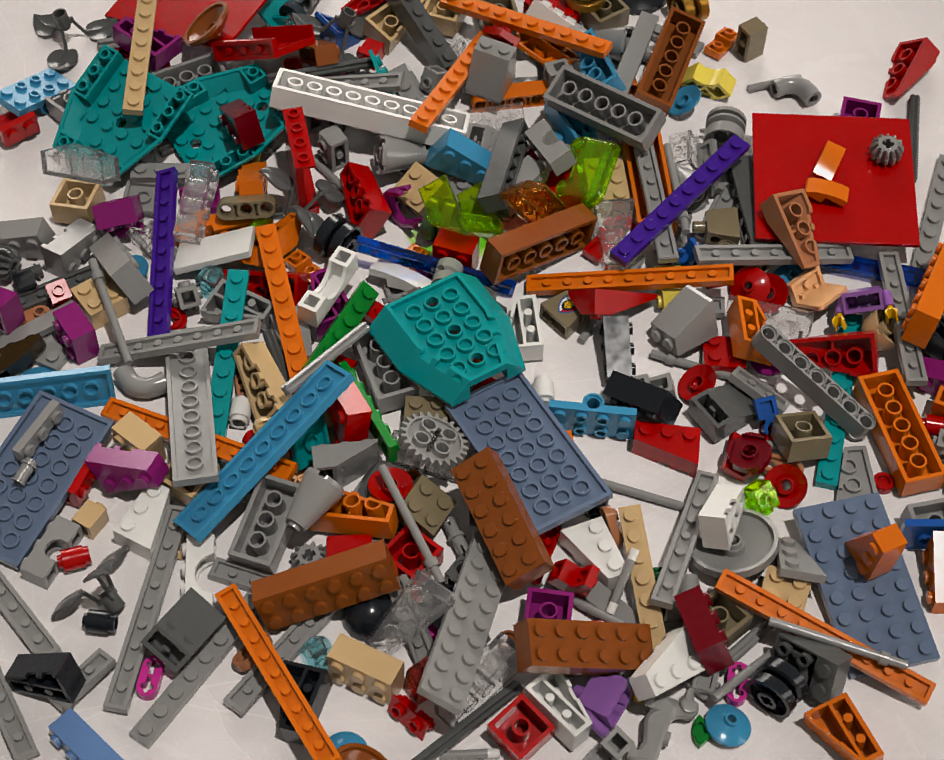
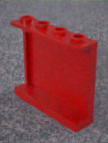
(266, 43)
(299, 156)

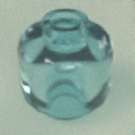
(209, 278)
(316, 651)

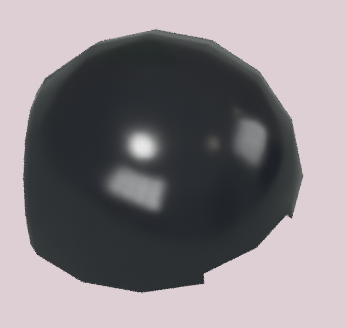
(363, 617)

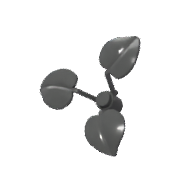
(346, 21)
(48, 24)
(284, 182)
(108, 597)

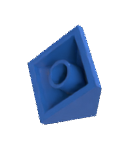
(334, 33)

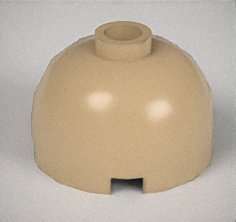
(877, 321)

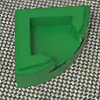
(699, 733)

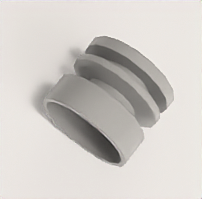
(724, 123)

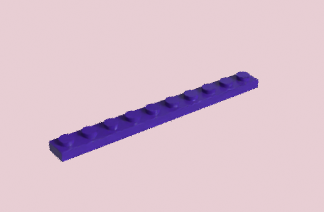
(679, 201)
(163, 252)

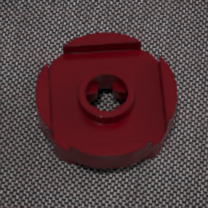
(749, 464)

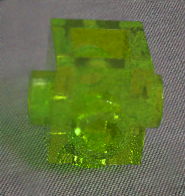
(761, 496)

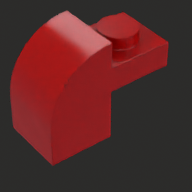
(572, 578)

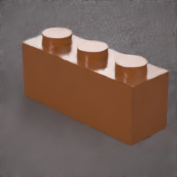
(320, 53)

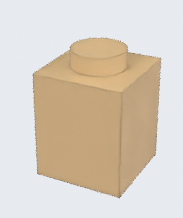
(92, 518)

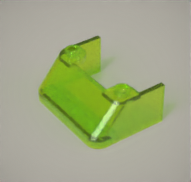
(590, 174)
(446, 214)

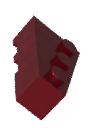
(241, 124)
(704, 629)

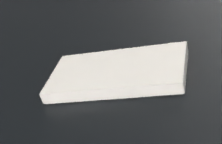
(215, 250)

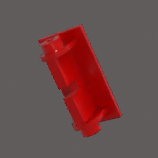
(404, 711)

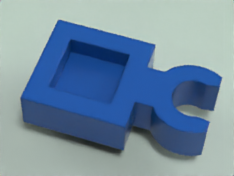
(765, 410)

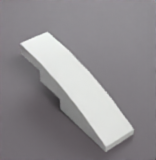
(398, 276)

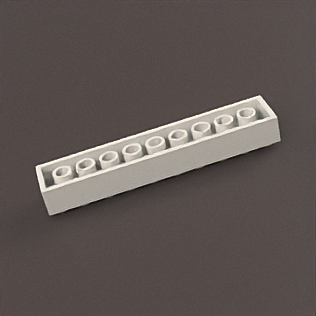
(359, 107)

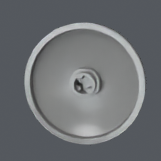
(751, 550)

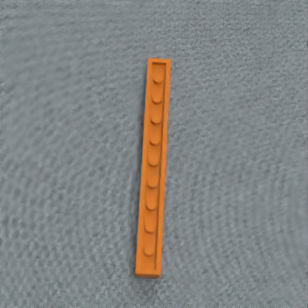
(531, 26)
(444, 90)
(632, 279)
(281, 298)
(226, 448)
(767, 604)
(277, 675)

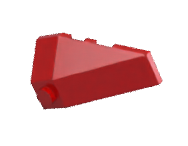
(909, 63)

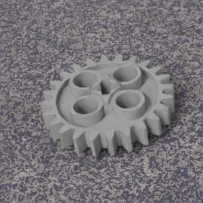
(416, 434)

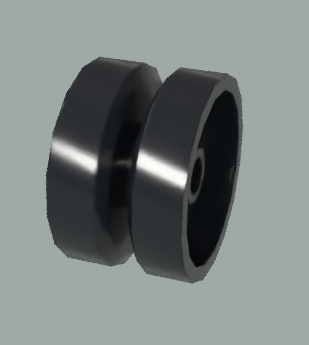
(333, 233)
(777, 687)

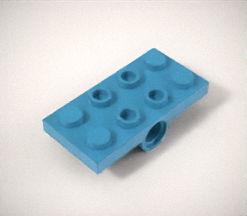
(30, 92)
(595, 418)

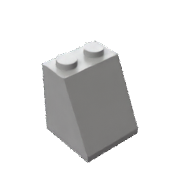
(491, 69)
(685, 321)

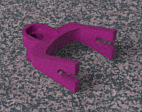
(397, 216)

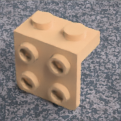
(811, 291)

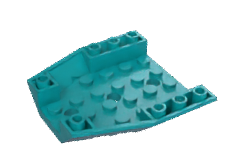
(97, 105)
(201, 123)
(424, 350)

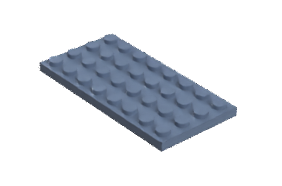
(535, 448)
(59, 458)
(876, 611)

